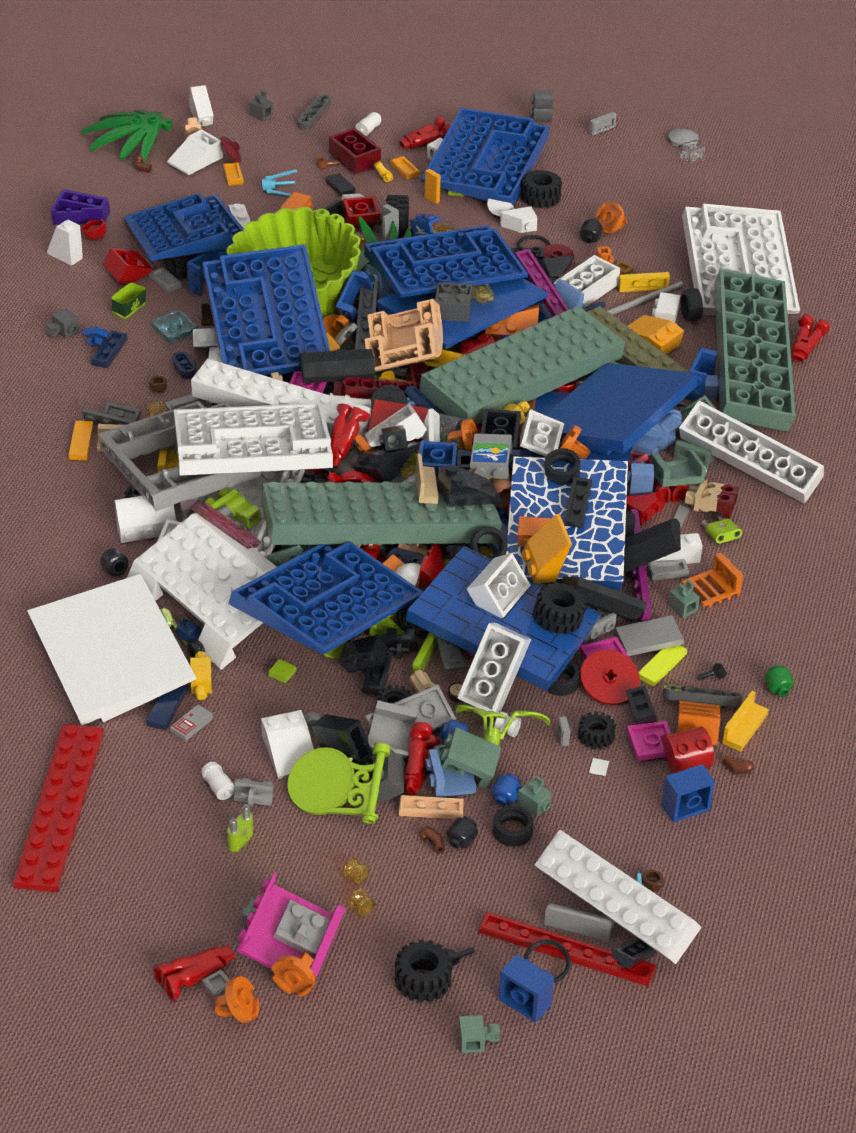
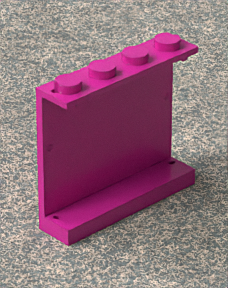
(258, 939)

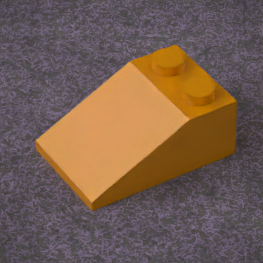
(659, 332)
(547, 551)

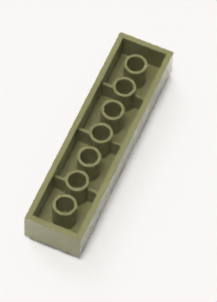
(636, 349)

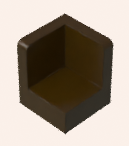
(206, 318)

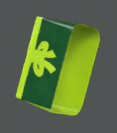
(128, 300)

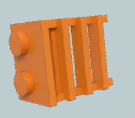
(722, 576)
(700, 714)

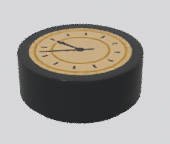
(454, 690)

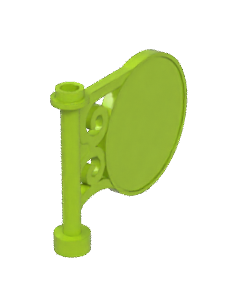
(326, 780)

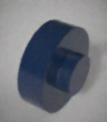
(188, 630)

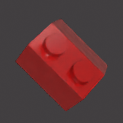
(126, 265)

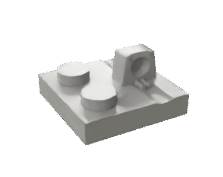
(301, 928)

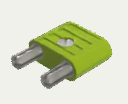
(722, 530)
(240, 829)

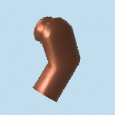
(140, 165)
(739, 766)
(429, 833)

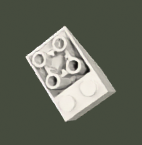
(197, 152)

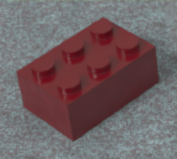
(354, 150)

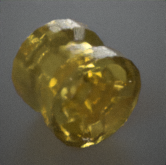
(356, 871)
(361, 902)

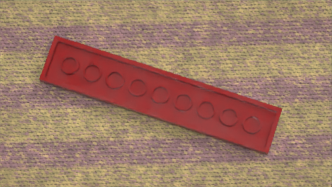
(59, 808)

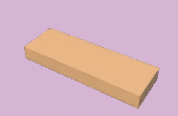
(430, 807)

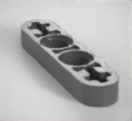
(314, 111)
(702, 695)

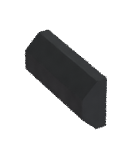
(336, 365)
(652, 544)
(607, 599)

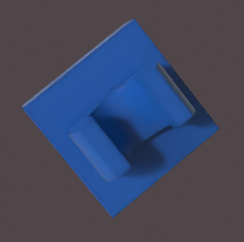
(95, 335)

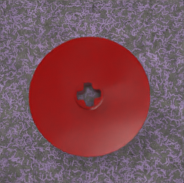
(597, 683)

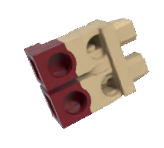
(713, 497)

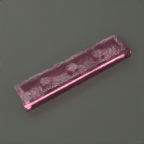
(226, 525)

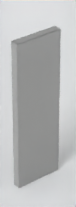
(681, 514)

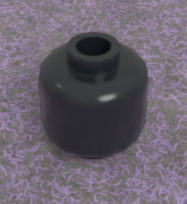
(591, 230)
(114, 562)
(462, 832)

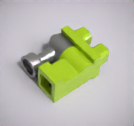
(235, 505)

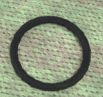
(532, 236)
(561, 947)

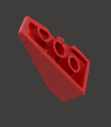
(431, 566)

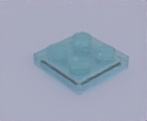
(174, 326)

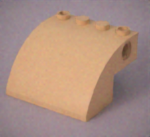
(405, 335)

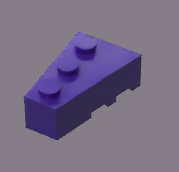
(79, 208)

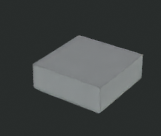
(563, 731)
(215, 983)

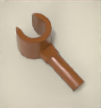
(322, 163)

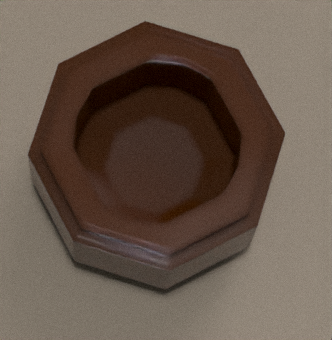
(158, 384)
(652, 880)

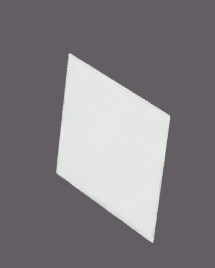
(599, 767)

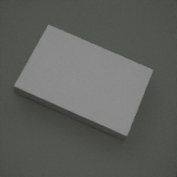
(649, 635)

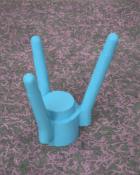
(269, 183)

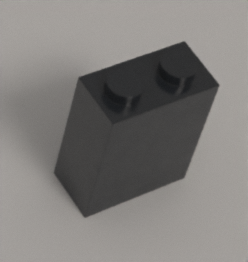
(343, 735)

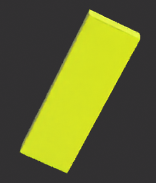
(661, 664)

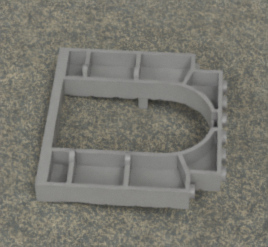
(167, 486)

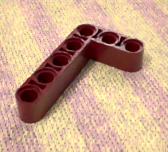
(365, 387)

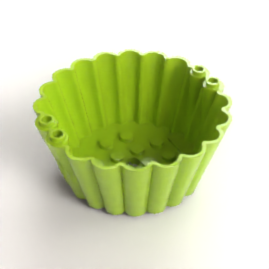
(328, 240)

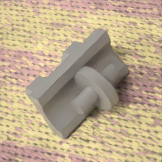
(254, 792)

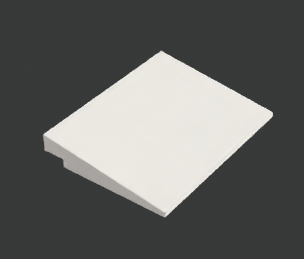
(737, 241)
(252, 439)
(111, 648)

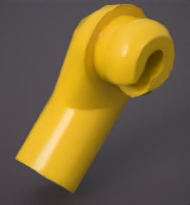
(385, 174)

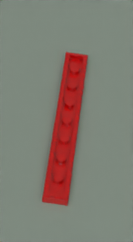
(580, 952)

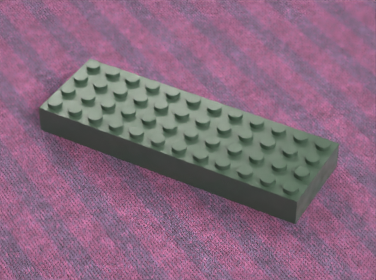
(754, 350)
(522, 365)
(368, 515)

